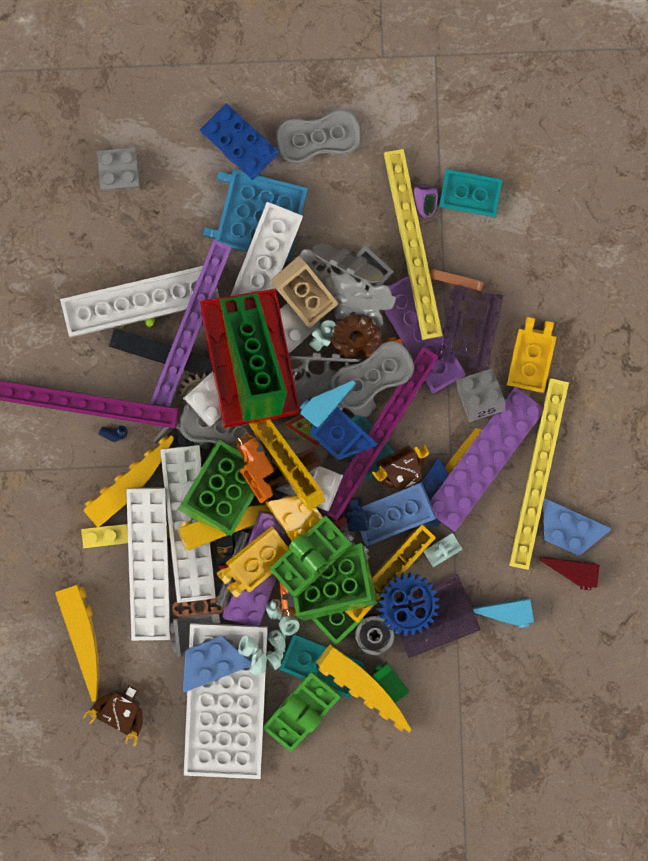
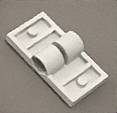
(326, 480)

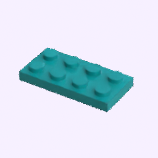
(302, 658)

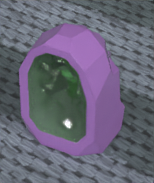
(425, 200)

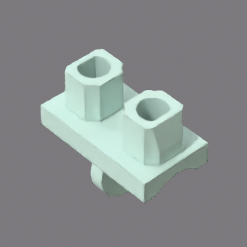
(323, 335)
(442, 550)

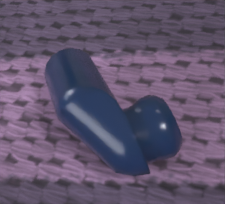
(114, 435)

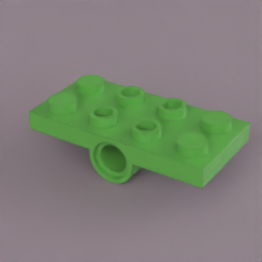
(310, 556)
(301, 711)

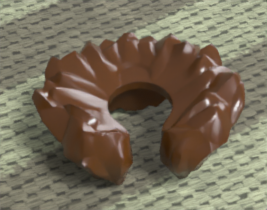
(355, 323)

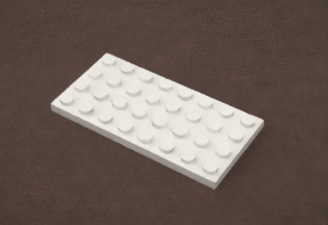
(227, 713)

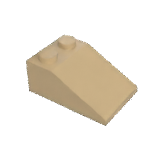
(304, 292)

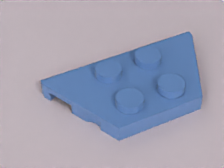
(570, 529)
(211, 661)

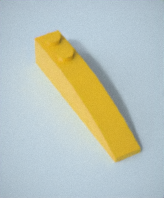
(288, 464)
(198, 534)
(396, 564)
(82, 634)

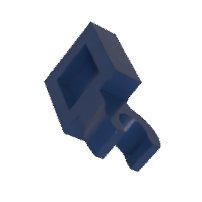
(357, 518)

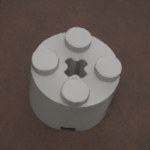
(364, 639)

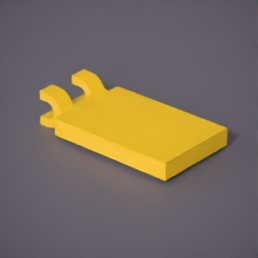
(532, 357)
(253, 562)

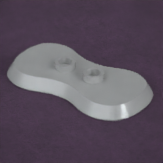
(333, 133)
(385, 368)
(198, 431)

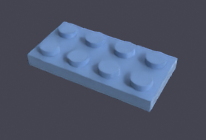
(397, 513)

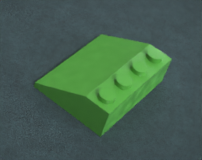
(219, 490)
(339, 588)

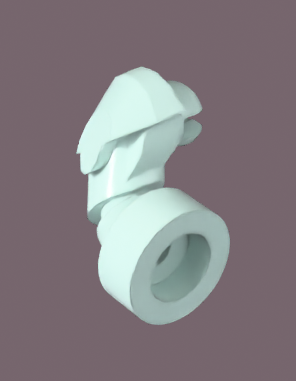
(287, 625)
(277, 641)
(247, 647)

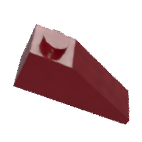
(581, 573)

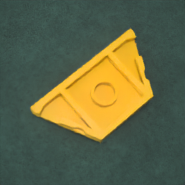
(293, 515)

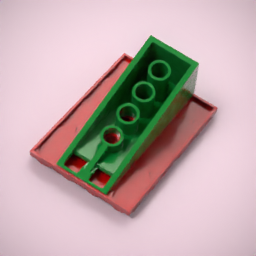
(249, 357)

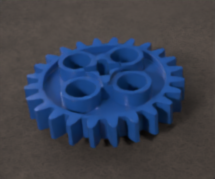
(410, 621)

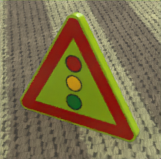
(302, 427)

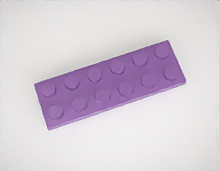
(406, 324)
(250, 606)

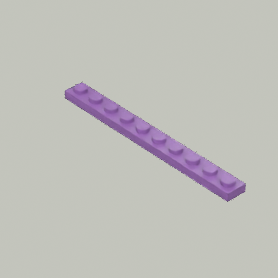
(190, 325)

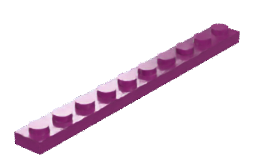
(89, 404)
(381, 432)

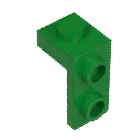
(389, 681)

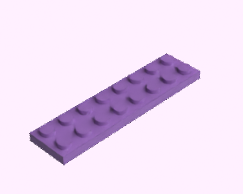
(485, 459)

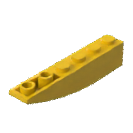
(115, 497)
(360, 684)

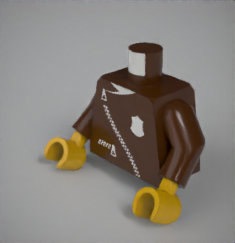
(402, 468)
(119, 712)

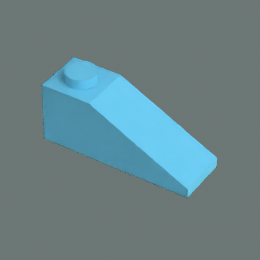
(321, 406)
(513, 612)

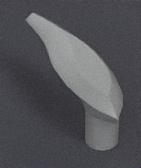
(166, 430)

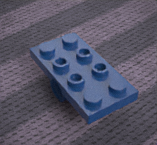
(239, 141)

